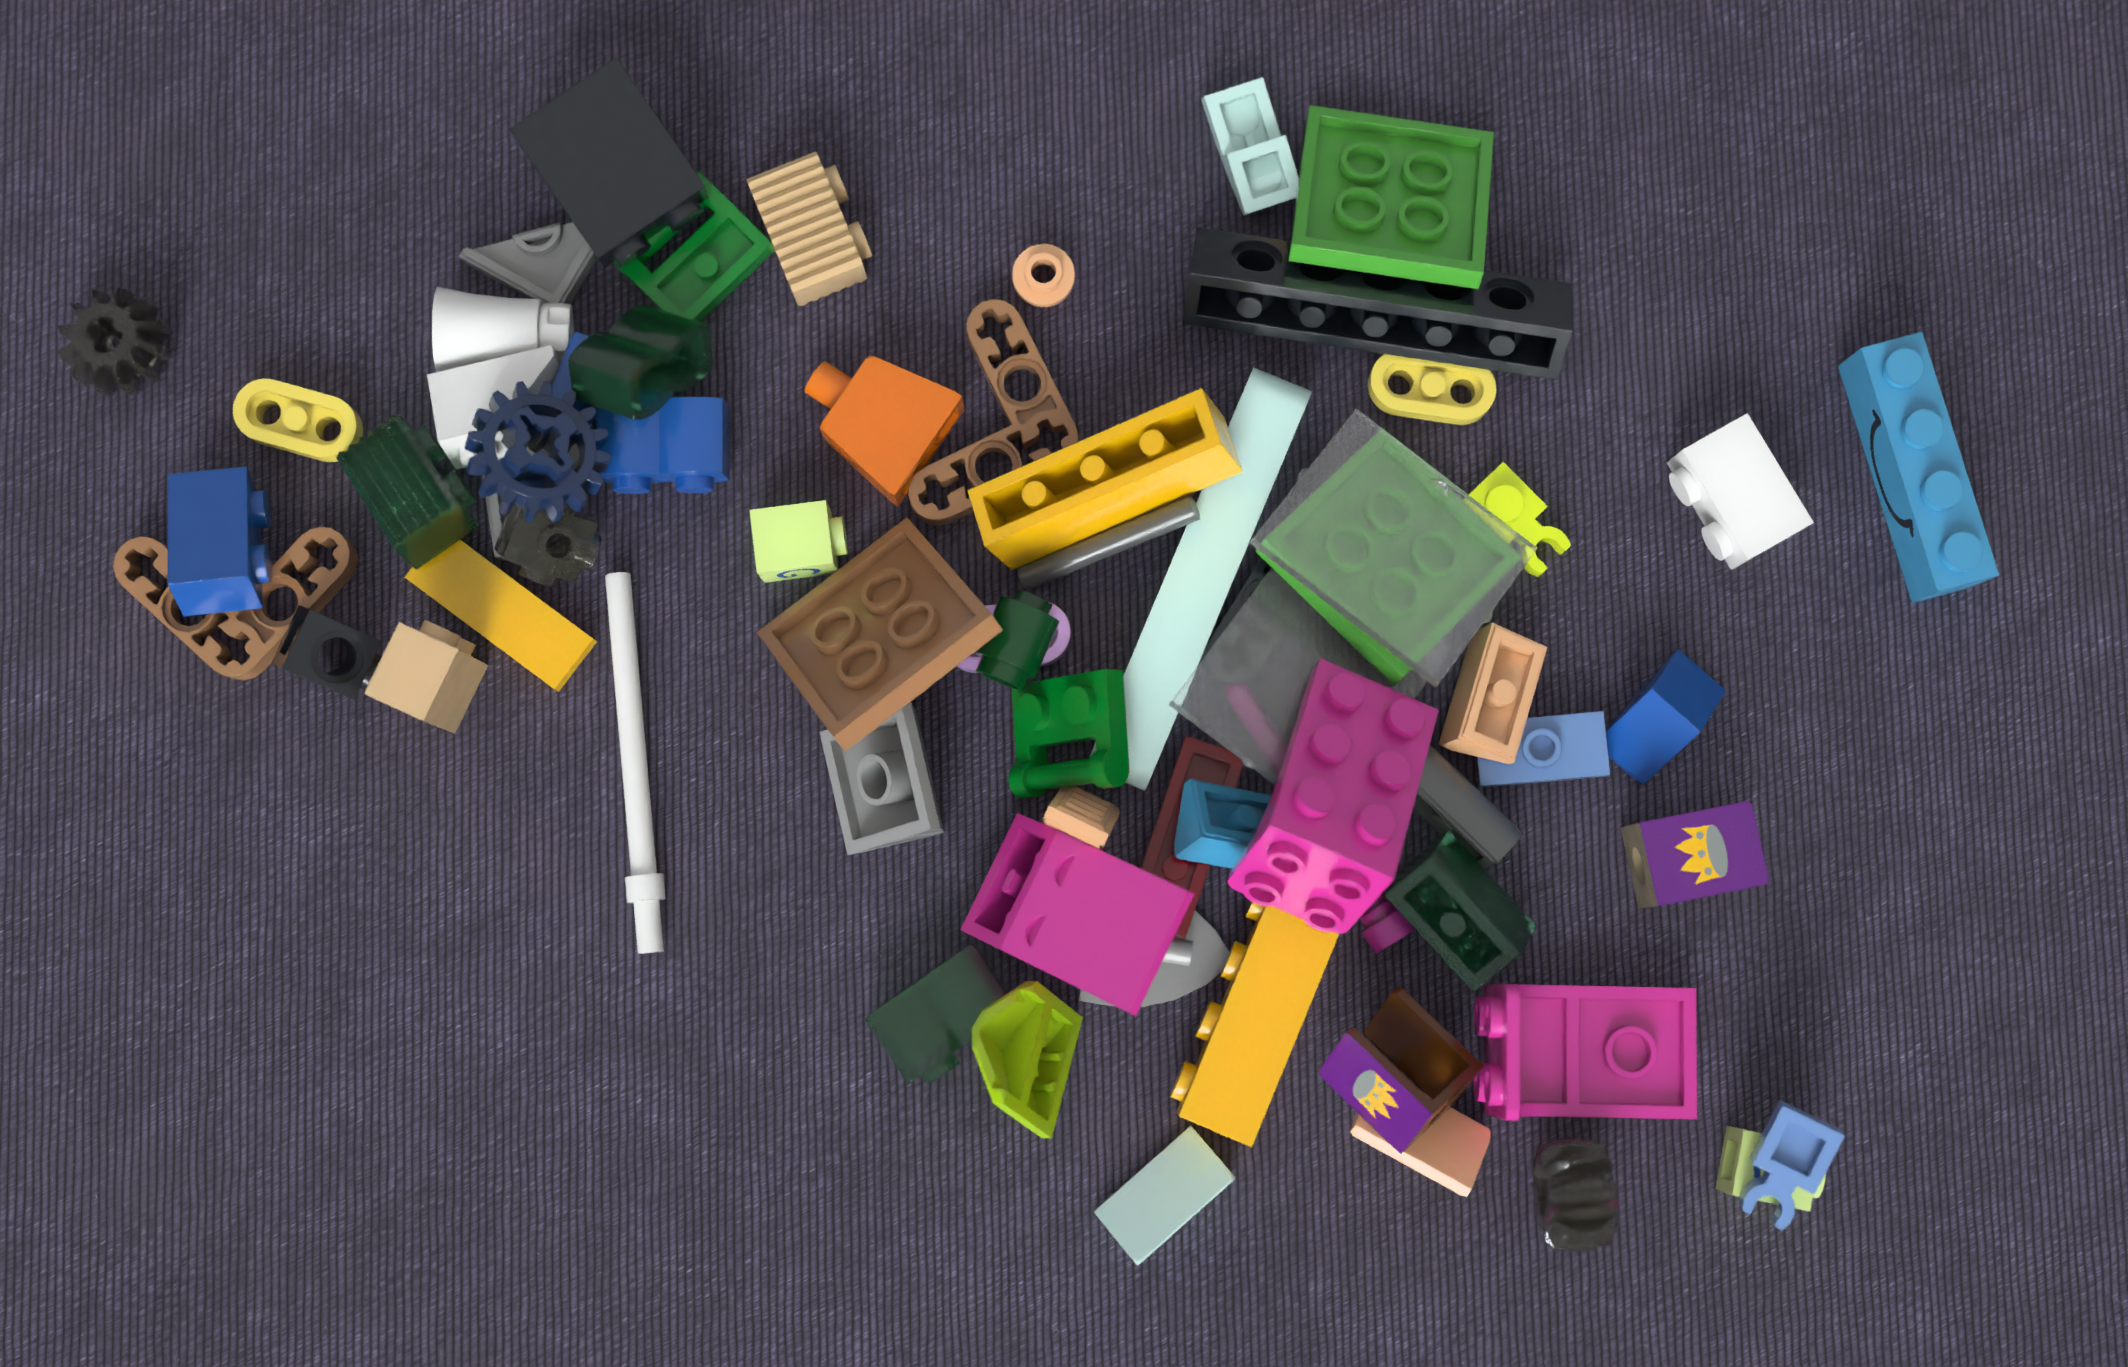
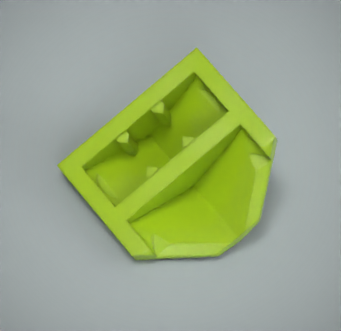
(1027, 1053)

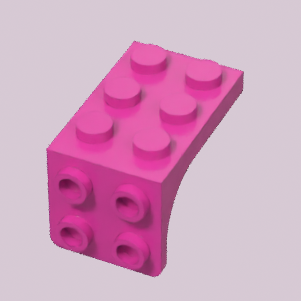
(1338, 801)
(1587, 1051)

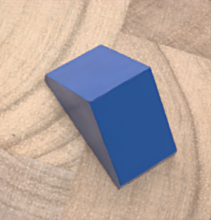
(1662, 717)

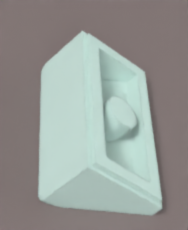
(1164, 1195)

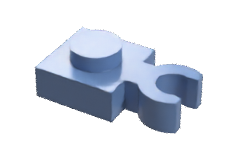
(1793, 1152)

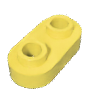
(1430, 390)
(301, 419)

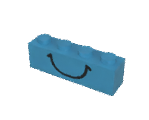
(1917, 468)

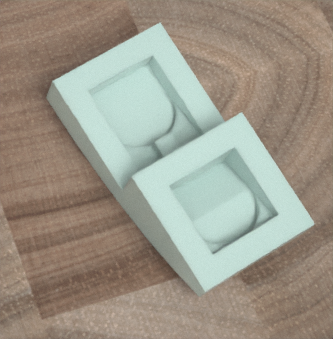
(1251, 146)

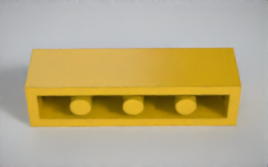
(1105, 480)
(1254, 1025)

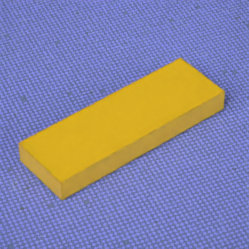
(504, 613)

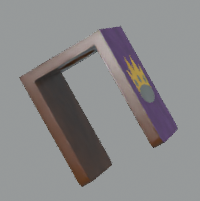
(1381, 1090)

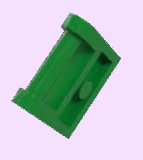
(706, 264)
(1065, 713)

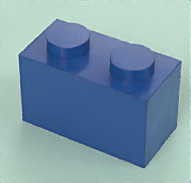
(216, 541)

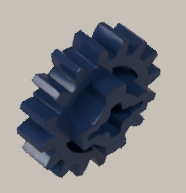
(537, 479)

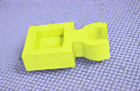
(1518, 507)

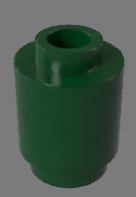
(1021, 644)

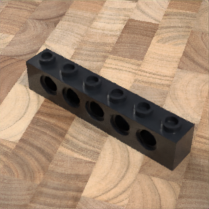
(1254, 289)

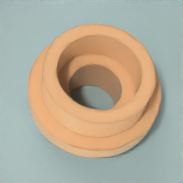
(1047, 293)

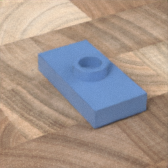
(1553, 751)

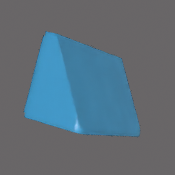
(1217, 822)

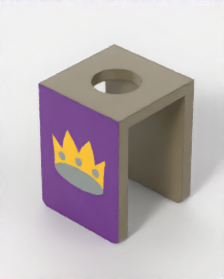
(1695, 855)

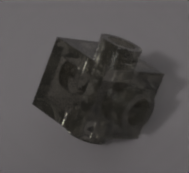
(544, 563)

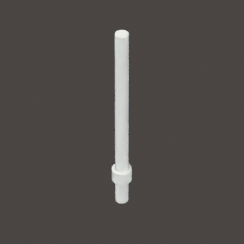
(645, 885)

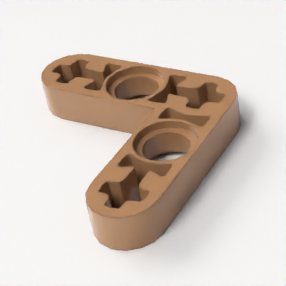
(1023, 417)
(254, 624)

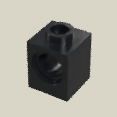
(301, 645)

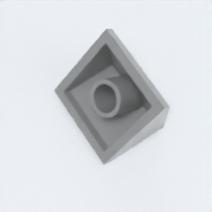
(883, 785)

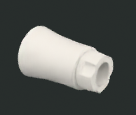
(486, 327)

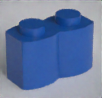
(677, 444)

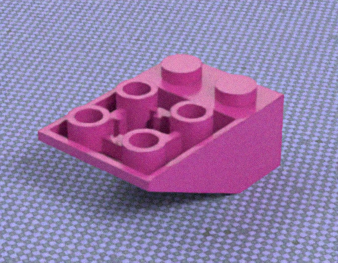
(1077, 913)

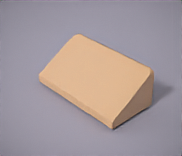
(1493, 694)
(1445, 1152)

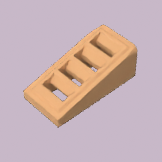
(1082, 816)

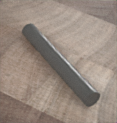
(1109, 543)

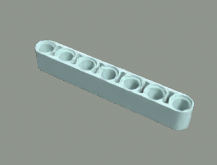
(1206, 567)

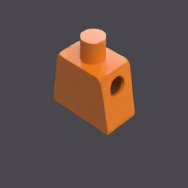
(884, 420)

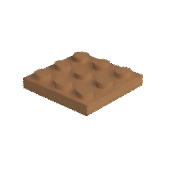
(878, 633)

